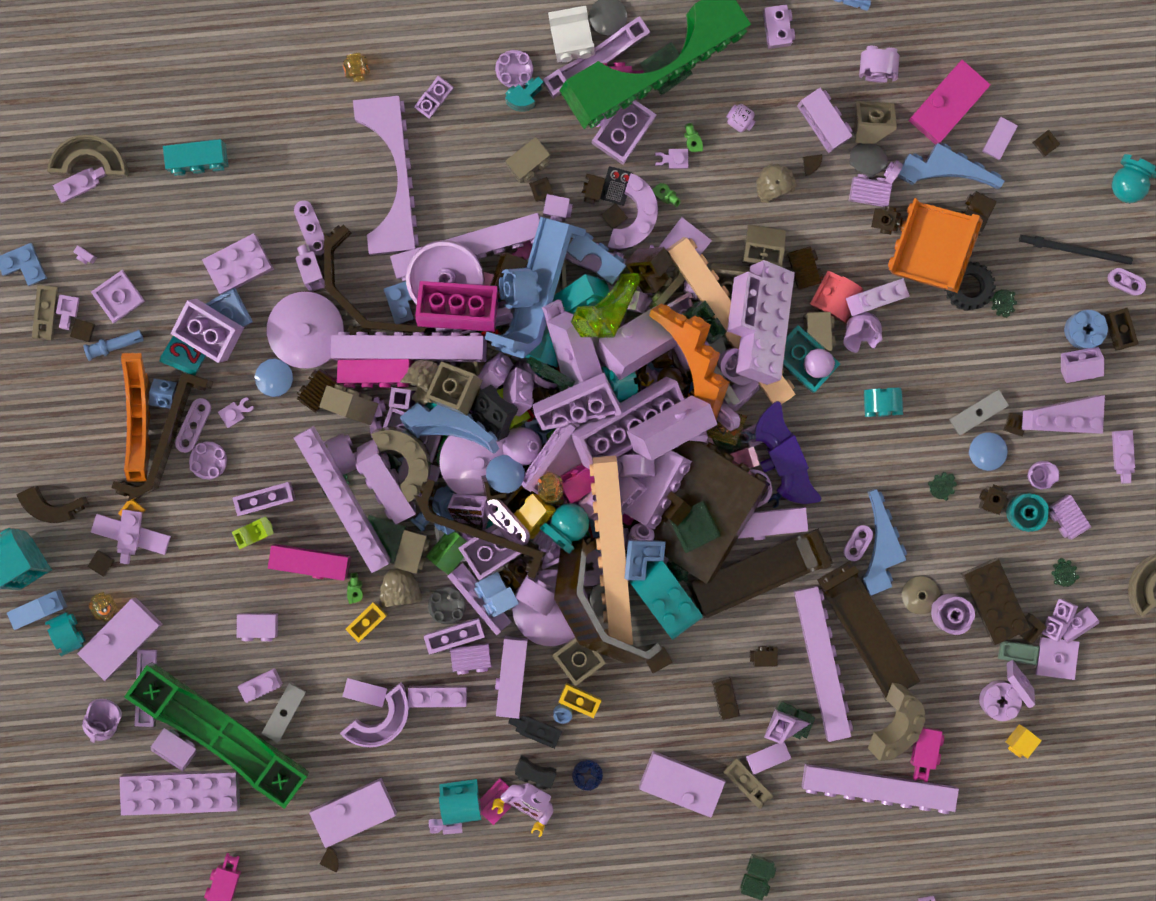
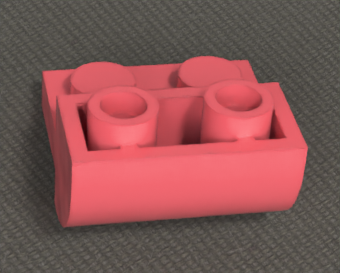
(832, 295)

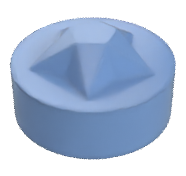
(562, 714)

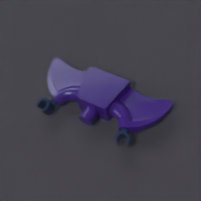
(784, 457)

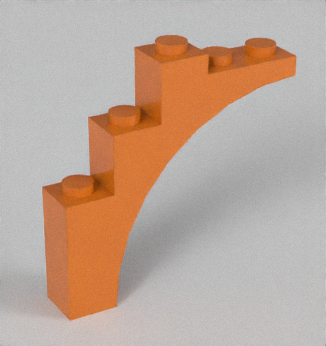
(702, 359)
(138, 417)

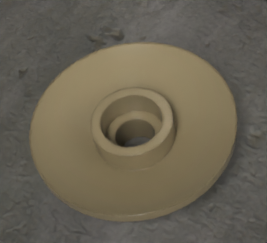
(911, 593)

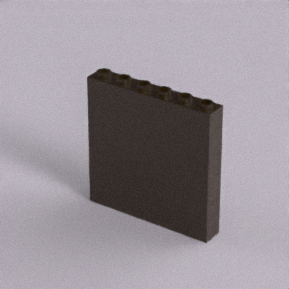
(730, 496)

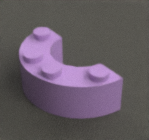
(646, 216)
(387, 730)

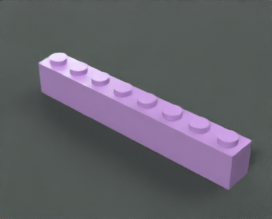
(482, 241)
(416, 347)
(342, 499)
(822, 663)
(879, 787)

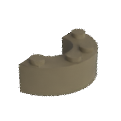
(85, 146)
(414, 452)
(1142, 585)
(903, 729)

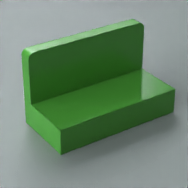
(446, 552)

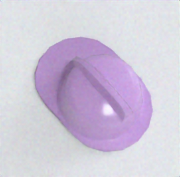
(728, 364)

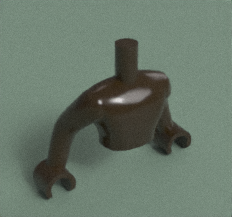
(665, 360)

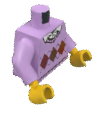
(529, 801)

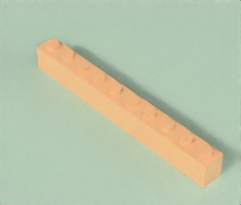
(707, 288)
(612, 548)

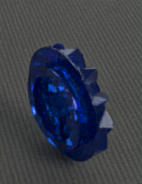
(583, 767)

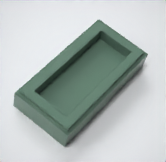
(1018, 652)

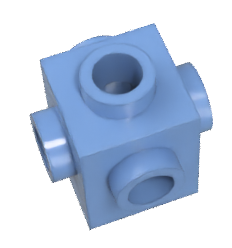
(162, 393)

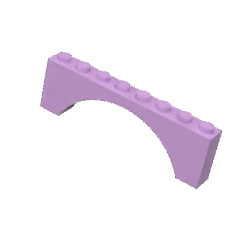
(397, 230)

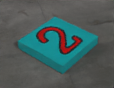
(182, 356)

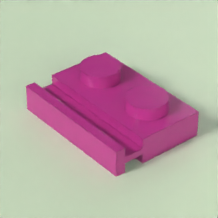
(487, 799)

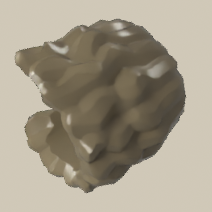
(767, 186)
(421, 374)
(399, 589)

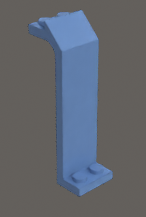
(547, 261)

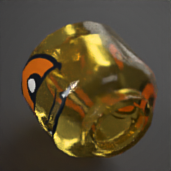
(356, 67)
(550, 487)
(102, 606)

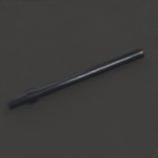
(1040, 242)

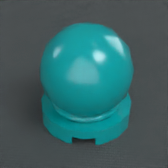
(1132, 181)
(567, 525)

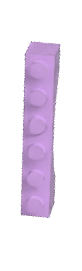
(605, 52)

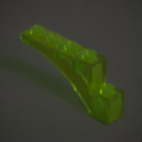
(606, 316)

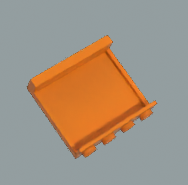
(935, 246)

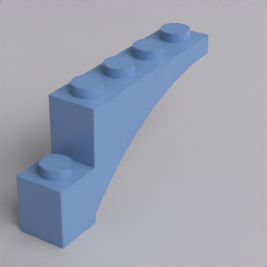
(946, 163)
(443, 421)
(886, 547)

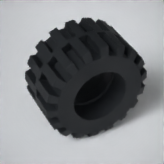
(985, 293)

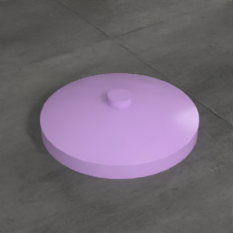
(445, 263)
(302, 329)
(464, 464)
(542, 629)

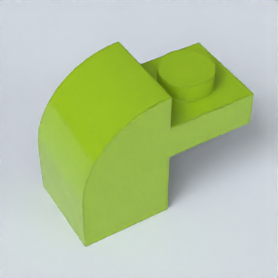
(253, 532)

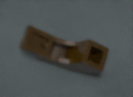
(40, 509)

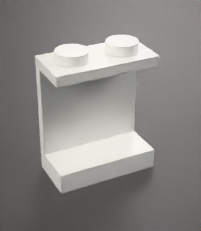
(571, 34)

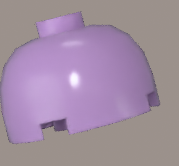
(522, 445)

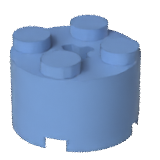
(519, 287)
(1095, 323)

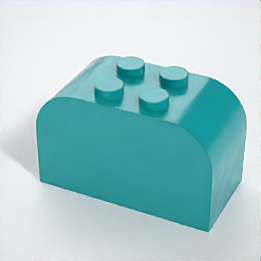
(20, 560)
(666, 599)

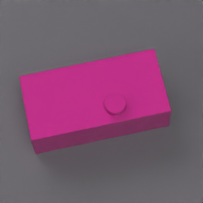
(949, 102)
(457, 306)
(309, 562)

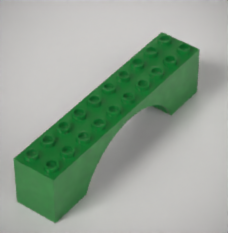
(603, 91)
(196, 717)

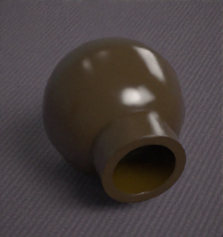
(675, 374)

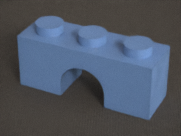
(610, 265)

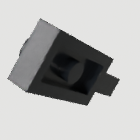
(536, 730)

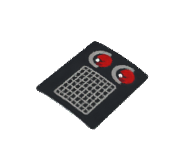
(615, 186)

